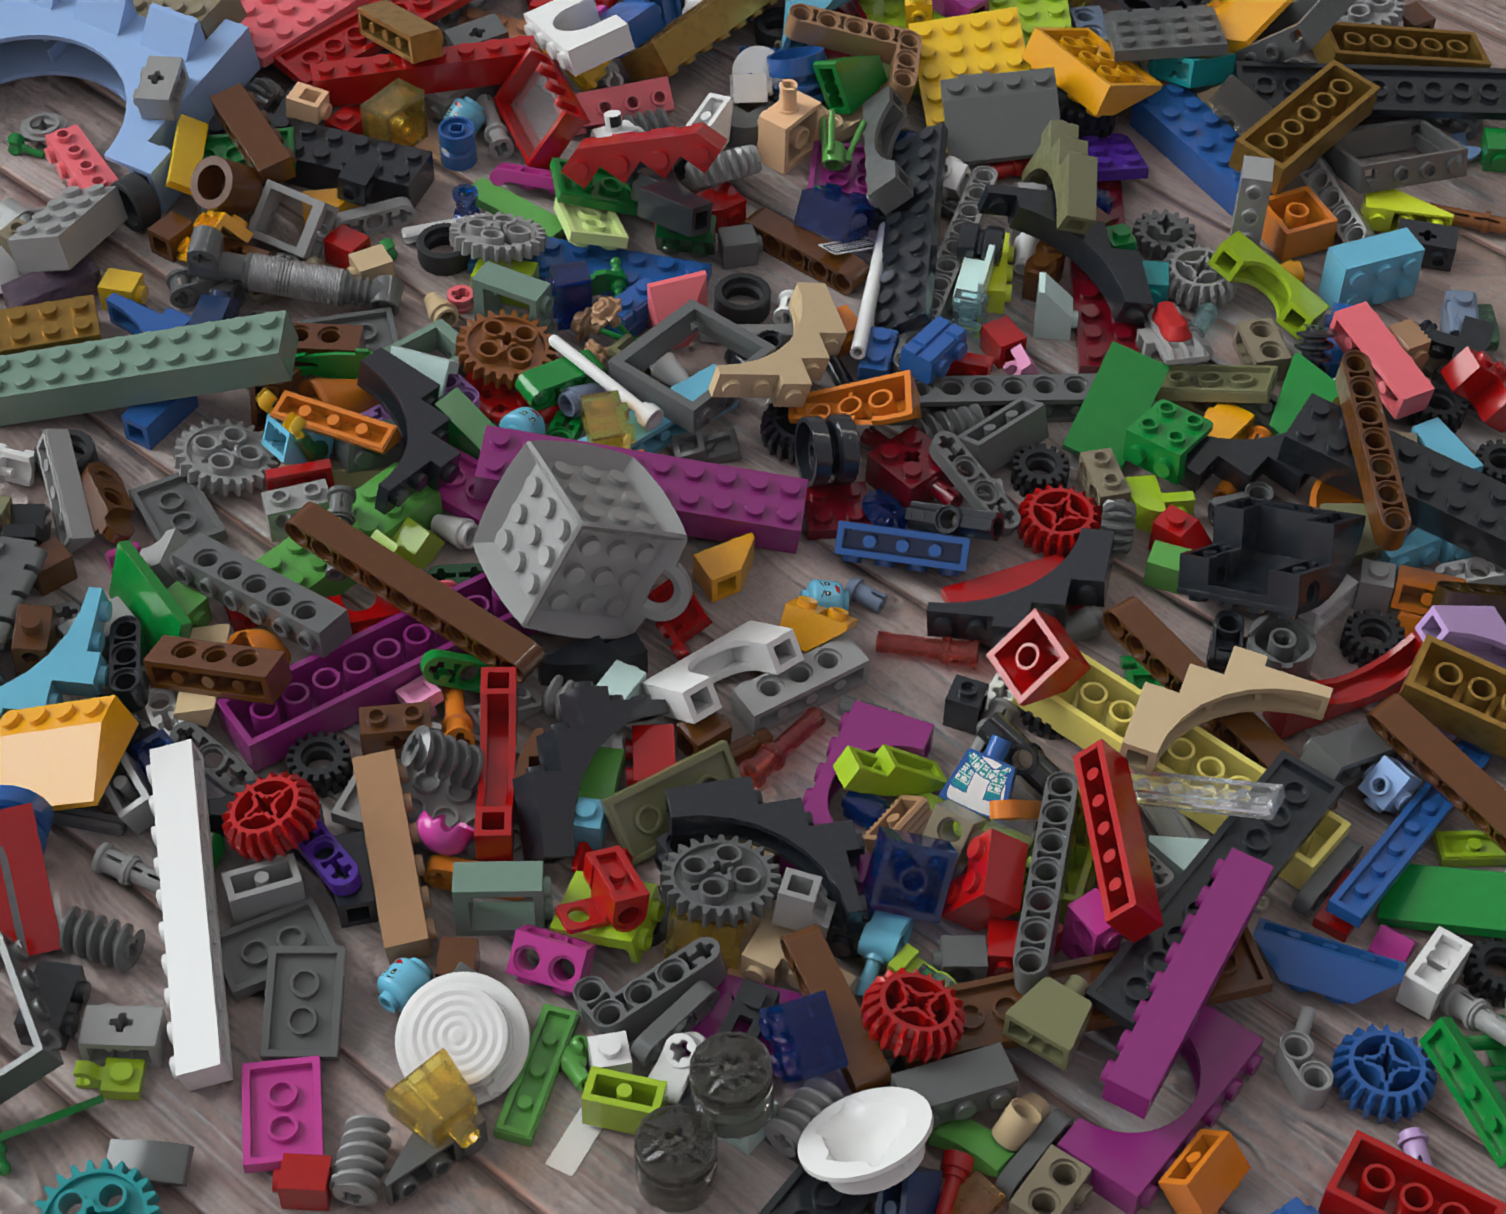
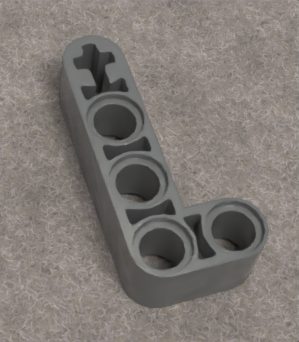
(650, 994)

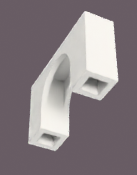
(562, 32)
(749, 647)

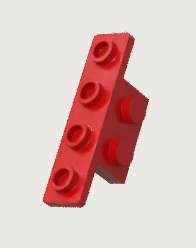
(683, 627)

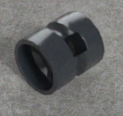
(975, 241)

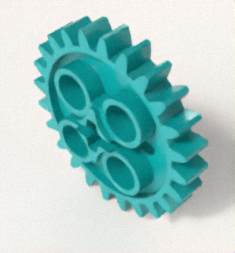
(97, 1187)

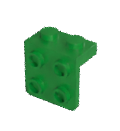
(1163, 438)

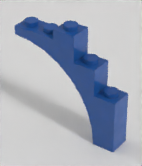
(153, 421)

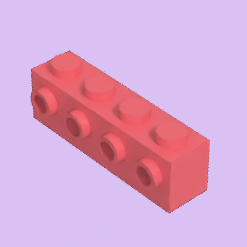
(625, 98)
(77, 158)
(1398, 378)

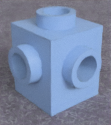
(1389, 785)

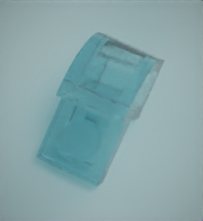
(970, 311)

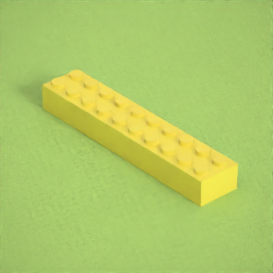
(1102, 708)

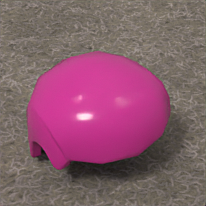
(442, 838)

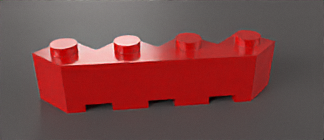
(654, 148)

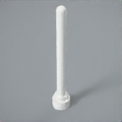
(647, 414)

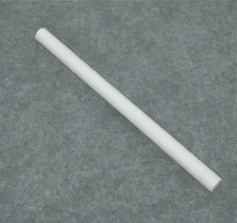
(869, 299)

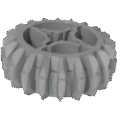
(728, 166)
(1195, 281)

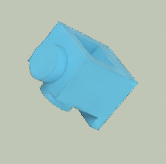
(590, 823)

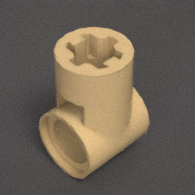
(1020, 1121)

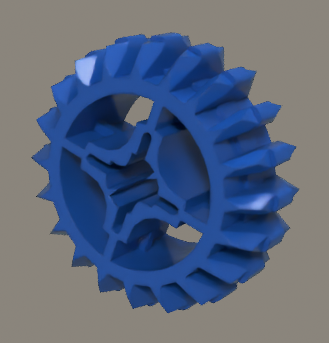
(1375, 1069)

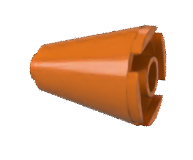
(338, 392)

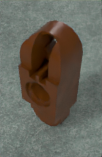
(107, 502)

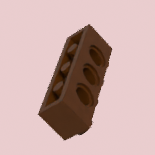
(327, 338)
(218, 669)

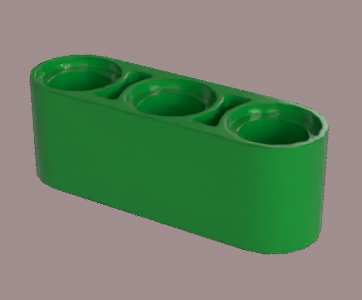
(546, 382)

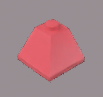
(672, 293)

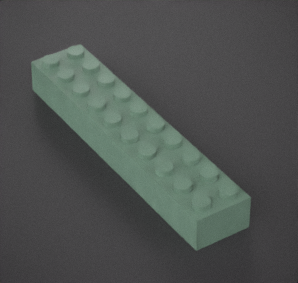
(147, 367)

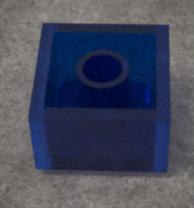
(835, 212)
(909, 874)
(803, 1037)

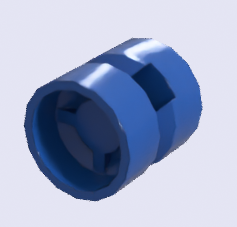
(457, 143)

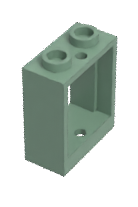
(497, 280)
(433, 336)
(500, 880)

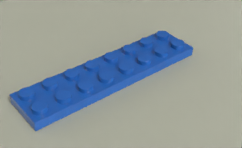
(634, 263)

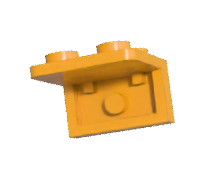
(230, 227)

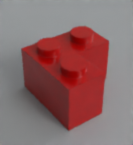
(1481, 382)
(991, 884)

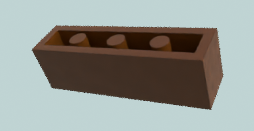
(253, 135)

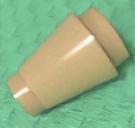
(441, 308)

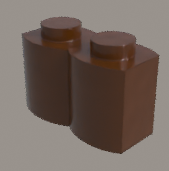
(1044, 260)

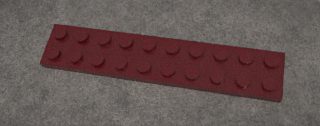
(1095, 321)

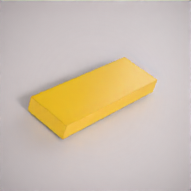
(186, 152)

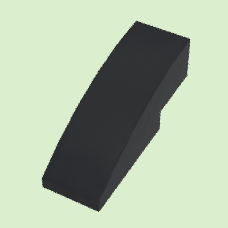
(592, 659)

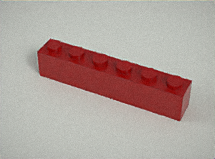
(1117, 841)

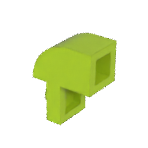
(1152, 503)
(412, 543)

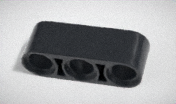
(126, 666)

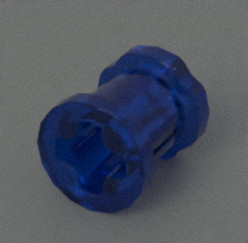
(467, 202)

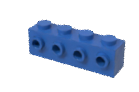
(900, 545)

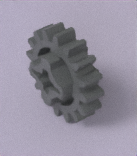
(1163, 233)

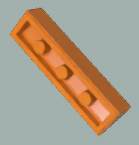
(338, 422)

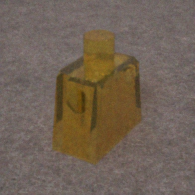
(435, 1102)

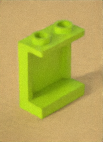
(634, 941)

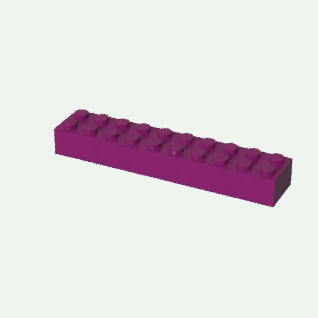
(708, 497)
(354, 675)

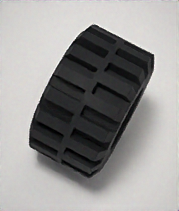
(1088, 124)

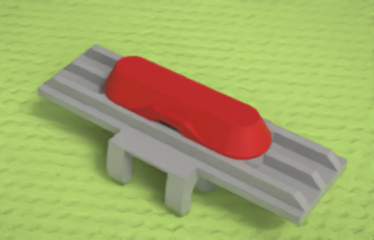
(1171, 336)

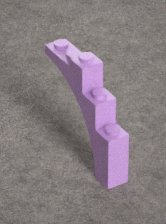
(1470, 628)

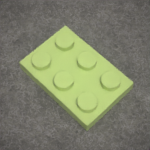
(591, 226)

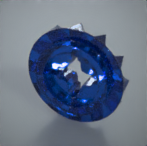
(884, 509)

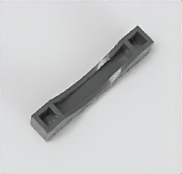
(886, 181)

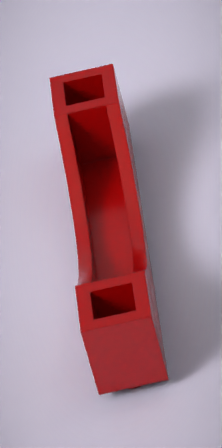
(1356, 688)
(499, 746)

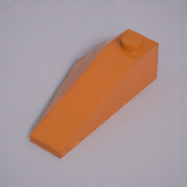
(868, 402)

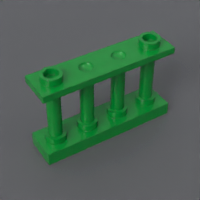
(1470, 1081)

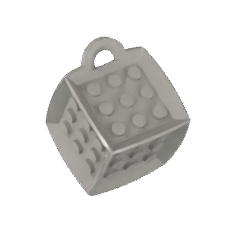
(581, 542)

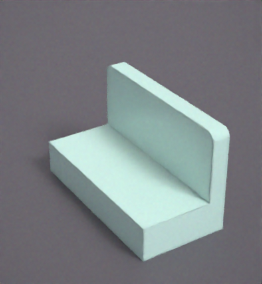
(976, 273)
(430, 365)

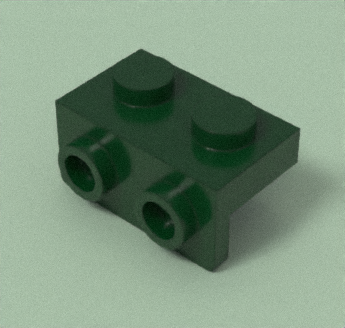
(674, 242)

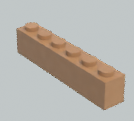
(393, 857)

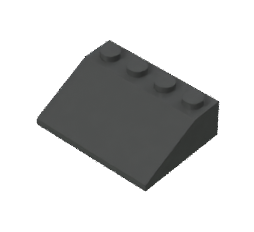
(998, 114)

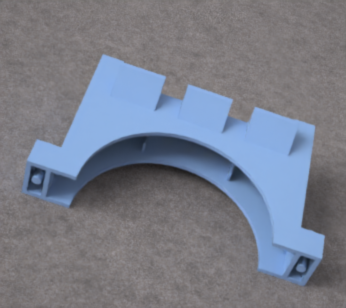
(109, 47)

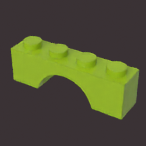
(1245, 262)

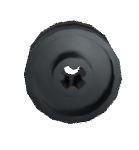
(827, 449)

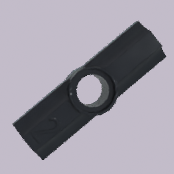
(969, 523)
(1041, 765)

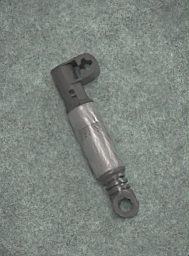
(287, 276)

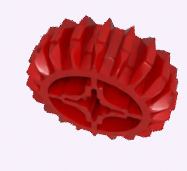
(1054, 519)
(271, 816)
(923, 1015)

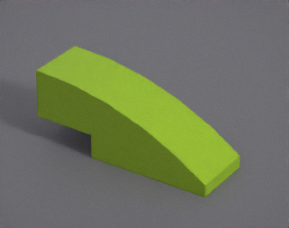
(888, 772)

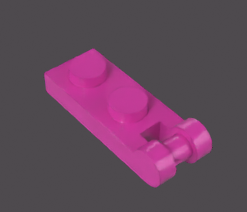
(526, 176)

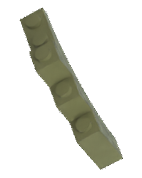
(1066, 164)

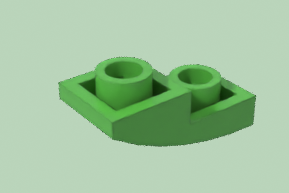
(603, 774)
(974, 1140)

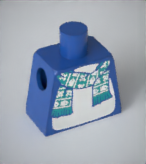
(982, 778)

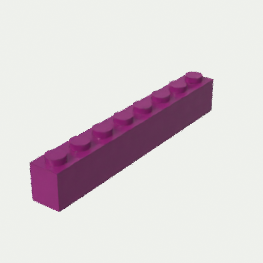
(1186, 984)

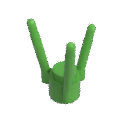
(834, 152)

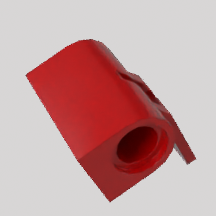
(616, 894)

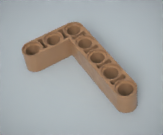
(860, 37)

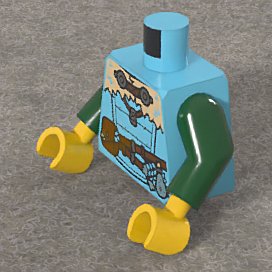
(288, 438)

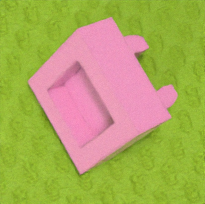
(1022, 364)
(420, 691)

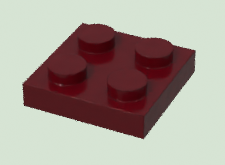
(831, 504)

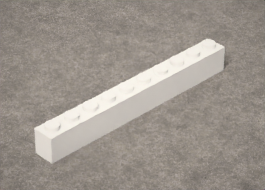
(189, 917)

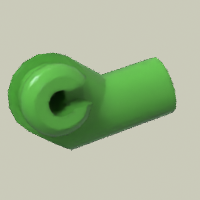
(575, 1061)

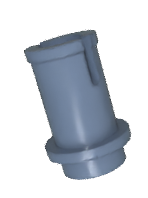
(865, 594)

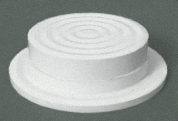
(474, 1022)
(867, 1140)

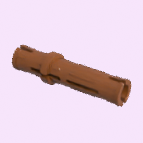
(1475, 220)

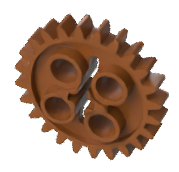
(502, 347)

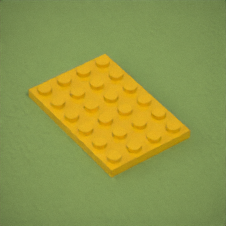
(966, 46)

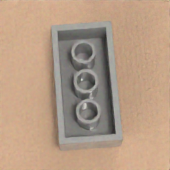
(67, 229)

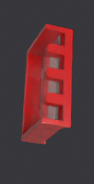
(539, 109)

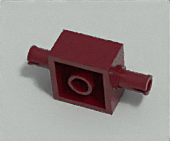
(906, 468)

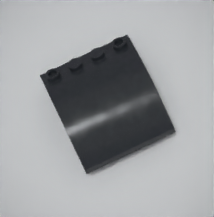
(1272, 556)

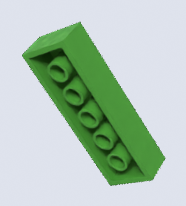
(309, 570)

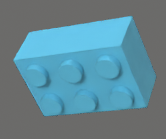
(1372, 269)

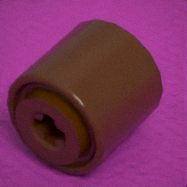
(226, 186)

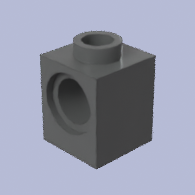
(962, 957)

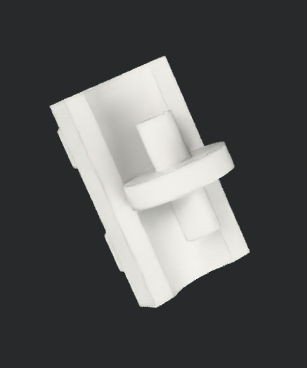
(17, 466)

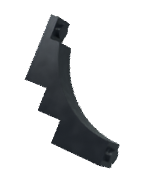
(1113, 270)
(1240, 463)

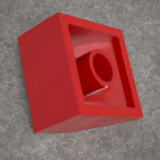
(1038, 659)

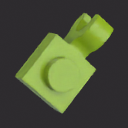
(117, 1079)

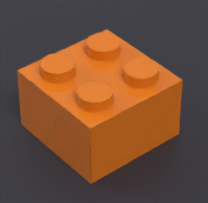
(1298, 224)

